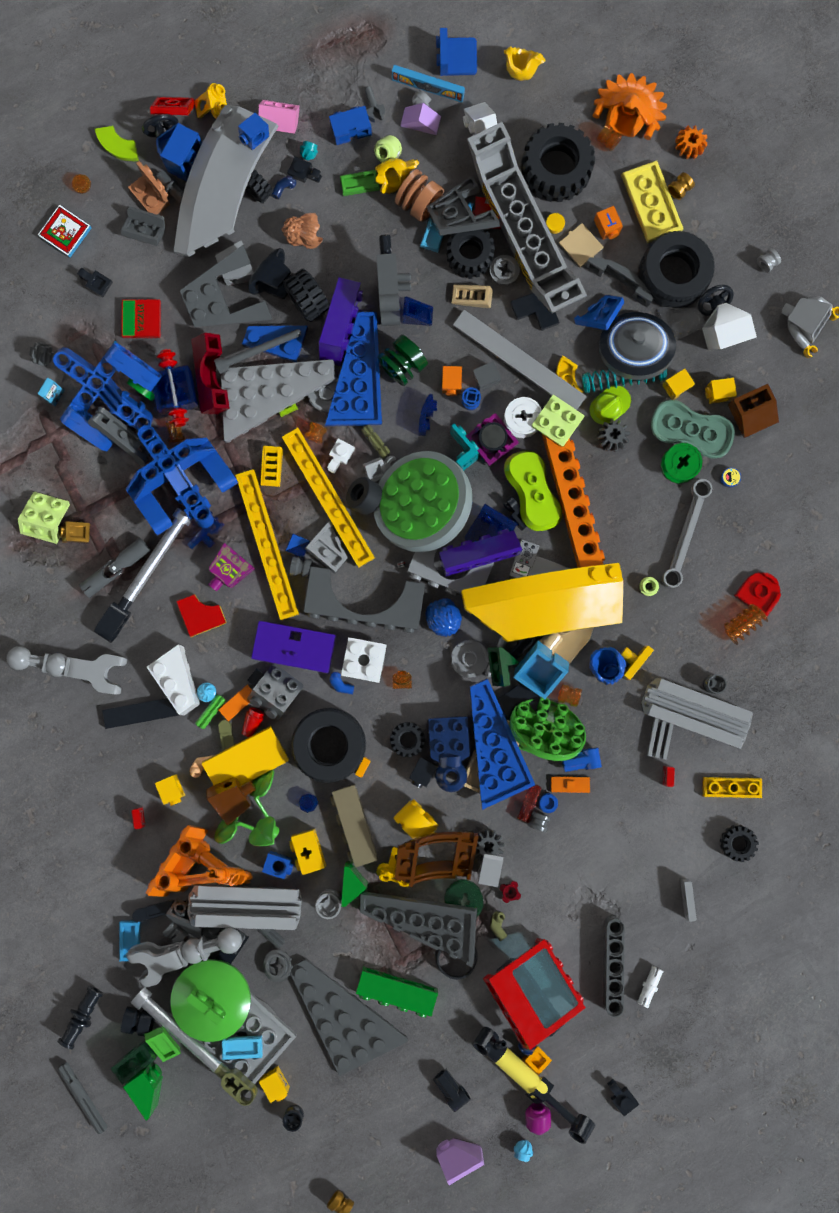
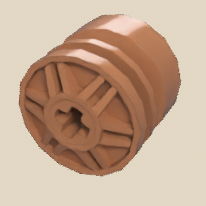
(418, 194)

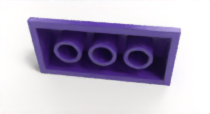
(480, 553)

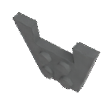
(453, 215)

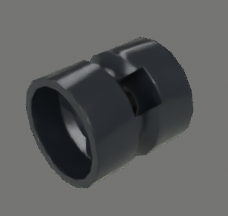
(136, 1021)

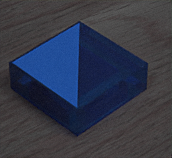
(297, 546)

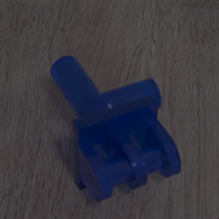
(202, 534)

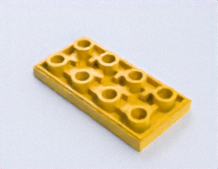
(247, 758)

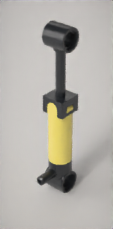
(537, 1087)

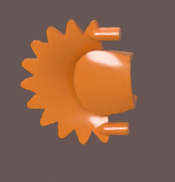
(631, 105)

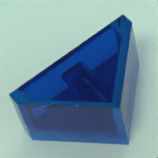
(417, 312)

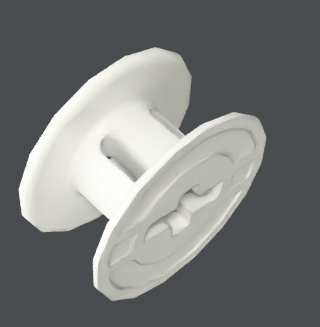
(512, 419)

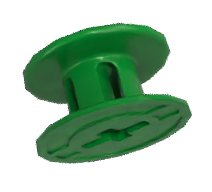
(690, 467)

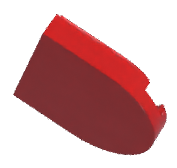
(761, 590)

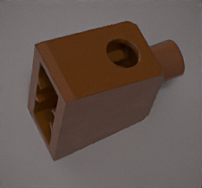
(230, 798)

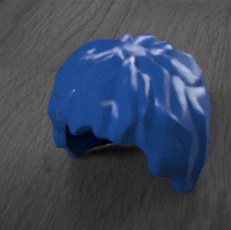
(443, 617)
(607, 665)

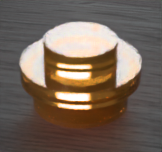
(81, 183)

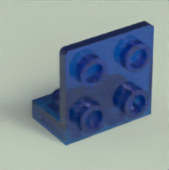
(489, 522)

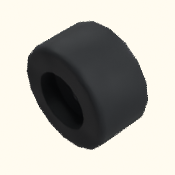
(364, 495)

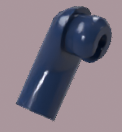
(287, 181)

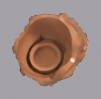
(302, 231)

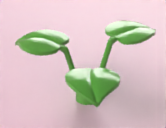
(265, 828)

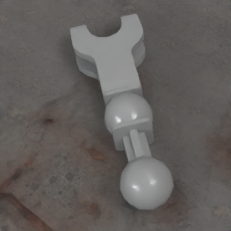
(61, 665)
(178, 955)

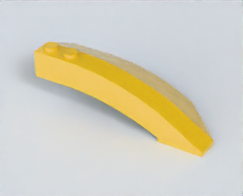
(549, 602)

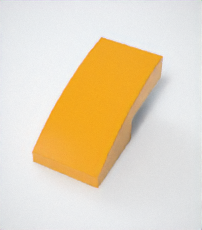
(537, 1061)

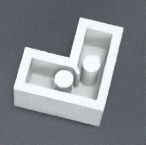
(479, 118)

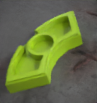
(115, 145)

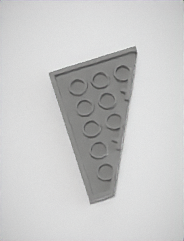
(268, 389)

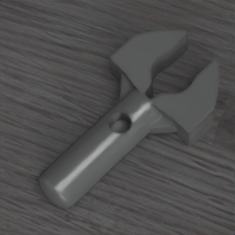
(373, 105)

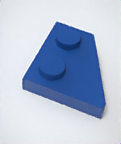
(601, 313)

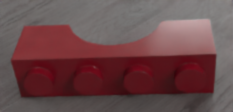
(211, 396)

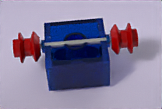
(175, 390)

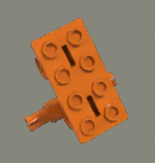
(182, 856)

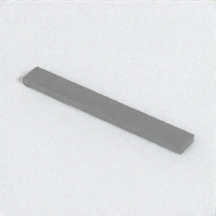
(518, 360)

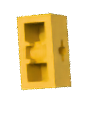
(315, 860)

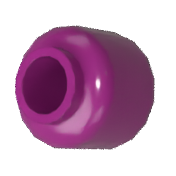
(538, 1118)

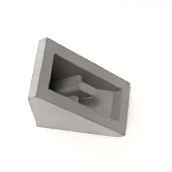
(490, 870)

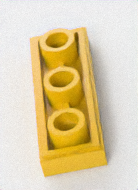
(722, 787)

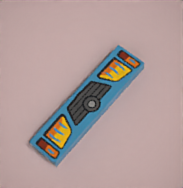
(428, 83)

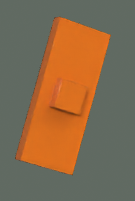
(236, 703)
(570, 784)

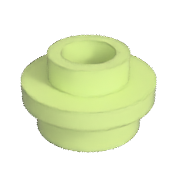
(655, 586)

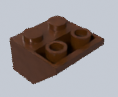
(755, 410)

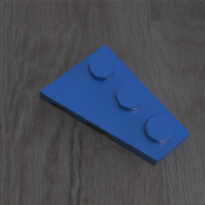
(289, 350)

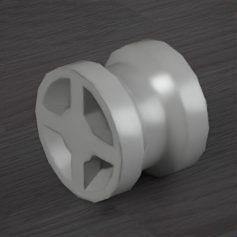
(769, 260)

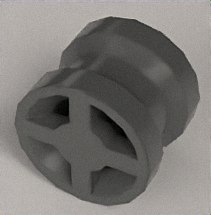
(539, 821)

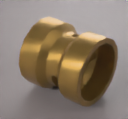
(681, 186)
(339, 1203)

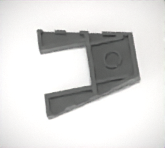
(206, 300)

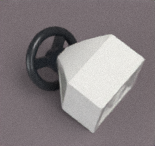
(726, 323)

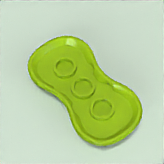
(538, 505)

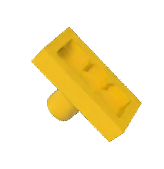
(634, 660)

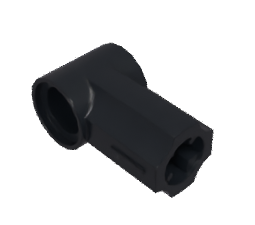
(454, 1094)

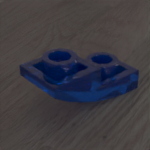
(427, 411)

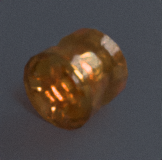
(316, 432)

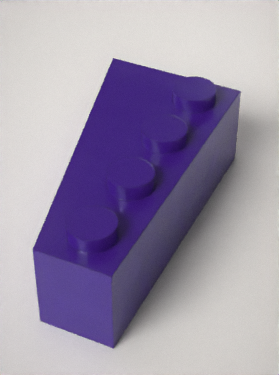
(339, 321)

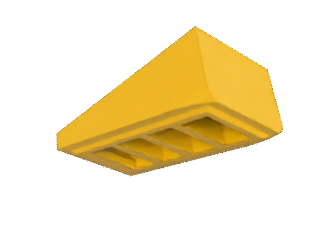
(271, 449)

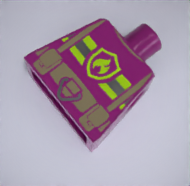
(228, 568)

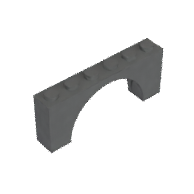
(323, 602)

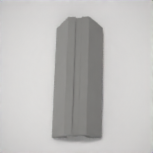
(697, 712)
(244, 907)

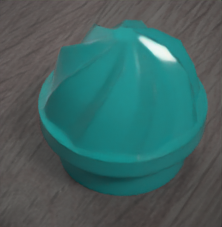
(308, 150)

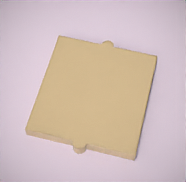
(581, 245)

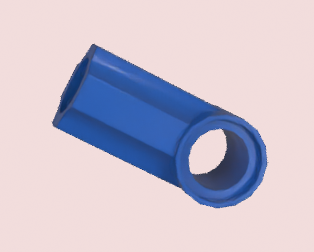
(585, 759)

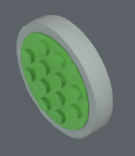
(423, 501)

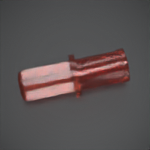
(529, 803)

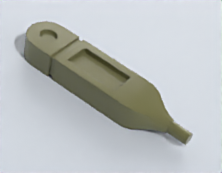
(226, 734)

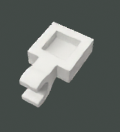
(340, 453)

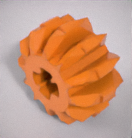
(695, 146)

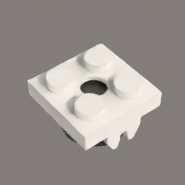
(364, 660)

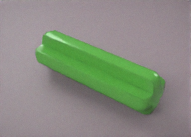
(210, 711)

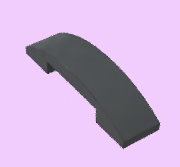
(624, 275)

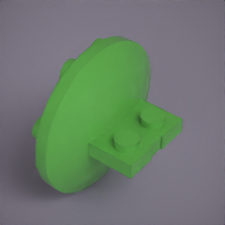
(548, 735)
(210, 1000)

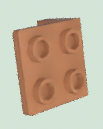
(149, 191)

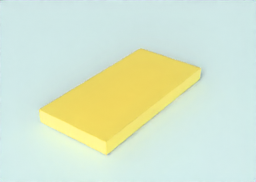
(651, 201)

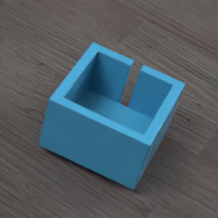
(541, 670)

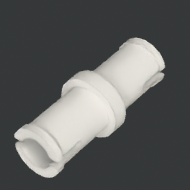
(650, 986)

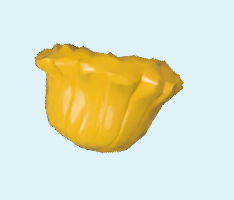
(522, 63)

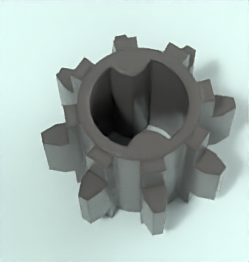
(41, 354)

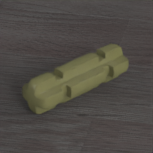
(376, 442)

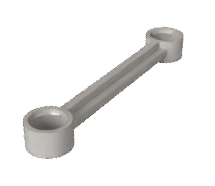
(687, 533)

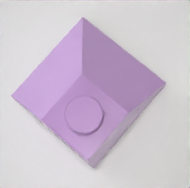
(458, 1158)

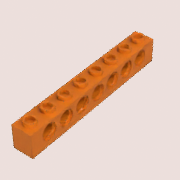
(569, 504)

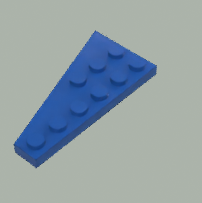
(358, 387)
(499, 759)

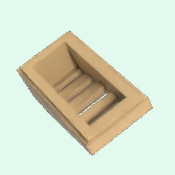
(471, 302)

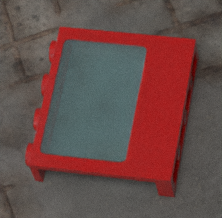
(535, 994)

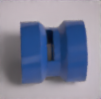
(471, 402)

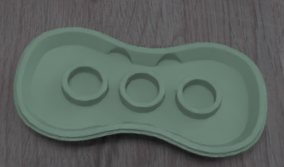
(678, 424)

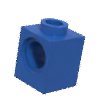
(253, 131)
(271, 870)

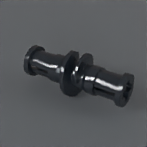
(81, 1017)

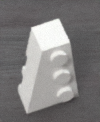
(175, 679)

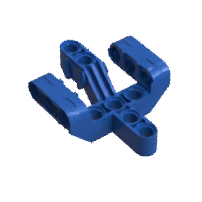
(121, 360)
(198, 450)

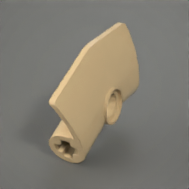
(567, 643)

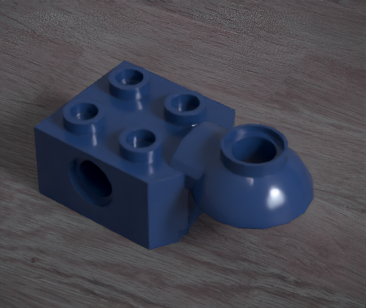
(449, 747)

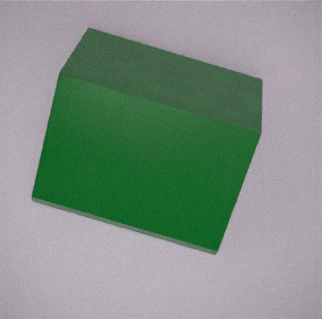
(353, 884)

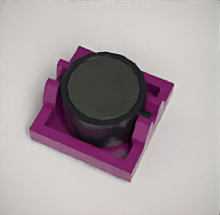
(492, 439)

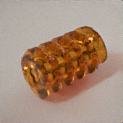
(744, 622)

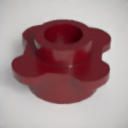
(515, 895)

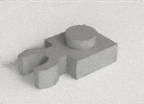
(376, 468)

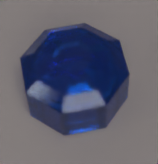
(308, 802)

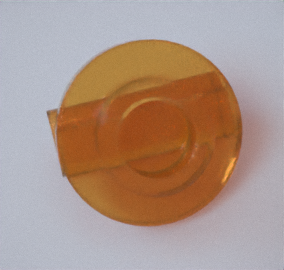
(402, 680)

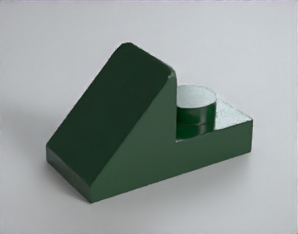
(499, 661)

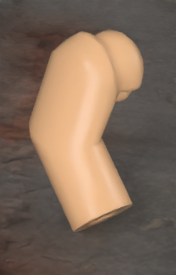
(197, 768)

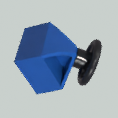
(175, 144)

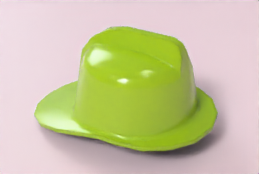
(610, 404)

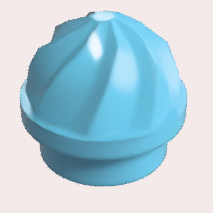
(206, 692)
(523, 1150)

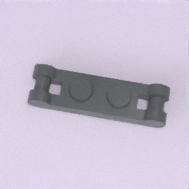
(119, 434)

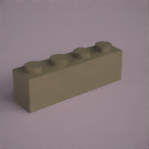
(355, 825)

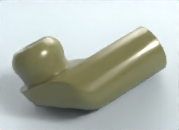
(496, 925)

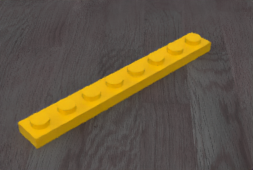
(328, 497)
(267, 544)

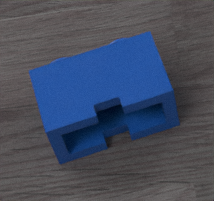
(350, 124)

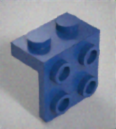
(456, 55)

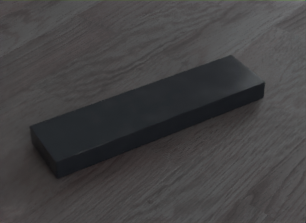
(138, 713)

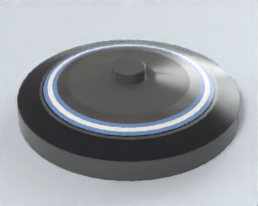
(637, 346)

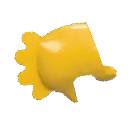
(393, 173)

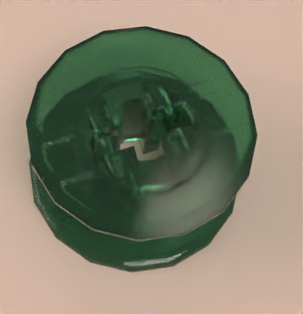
(457, 889)

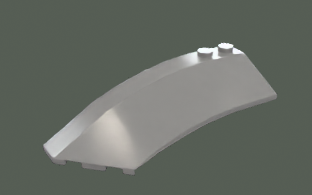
(217, 182)

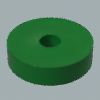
(150, 395)

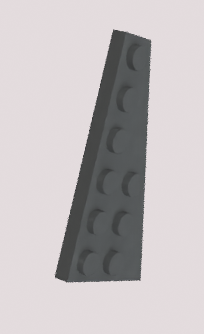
(431, 923)

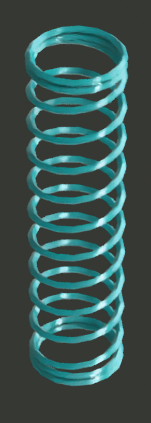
(586, 383)

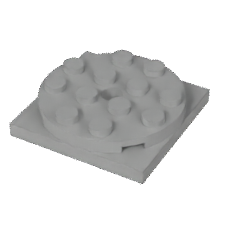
(275, 1039)

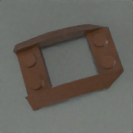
(460, 866)

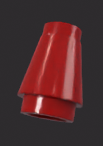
(252, 721)

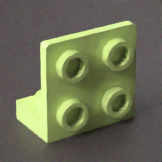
(558, 420)
(42, 517)

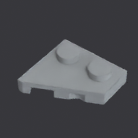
(327, 548)

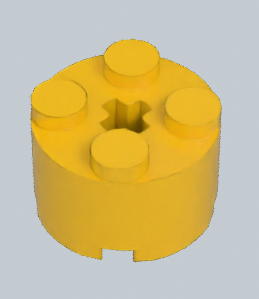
(414, 820)

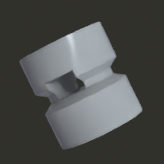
(328, 904)

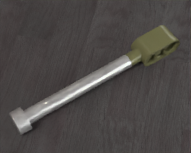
(143, 1000)

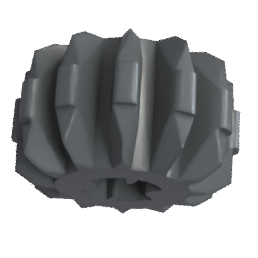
(609, 441)
(489, 838)

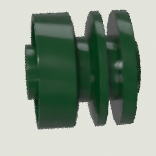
(406, 357)

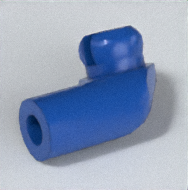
(338, 685)

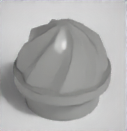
(421, 97)

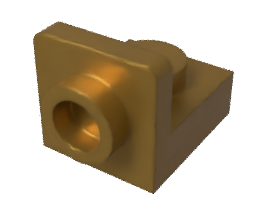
(74, 532)

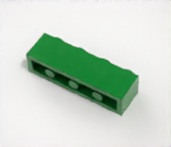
(397, 991)

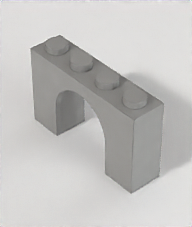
(423, 567)

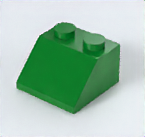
(145, 1089)

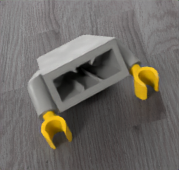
(808, 319)

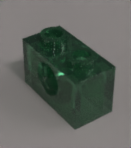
(133, 1062)

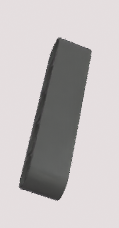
(616, 975)

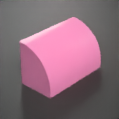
(282, 114)

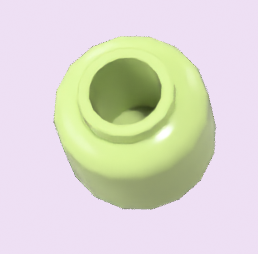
(387, 148)

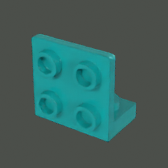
(470, 448)

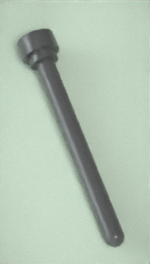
(223, 364)

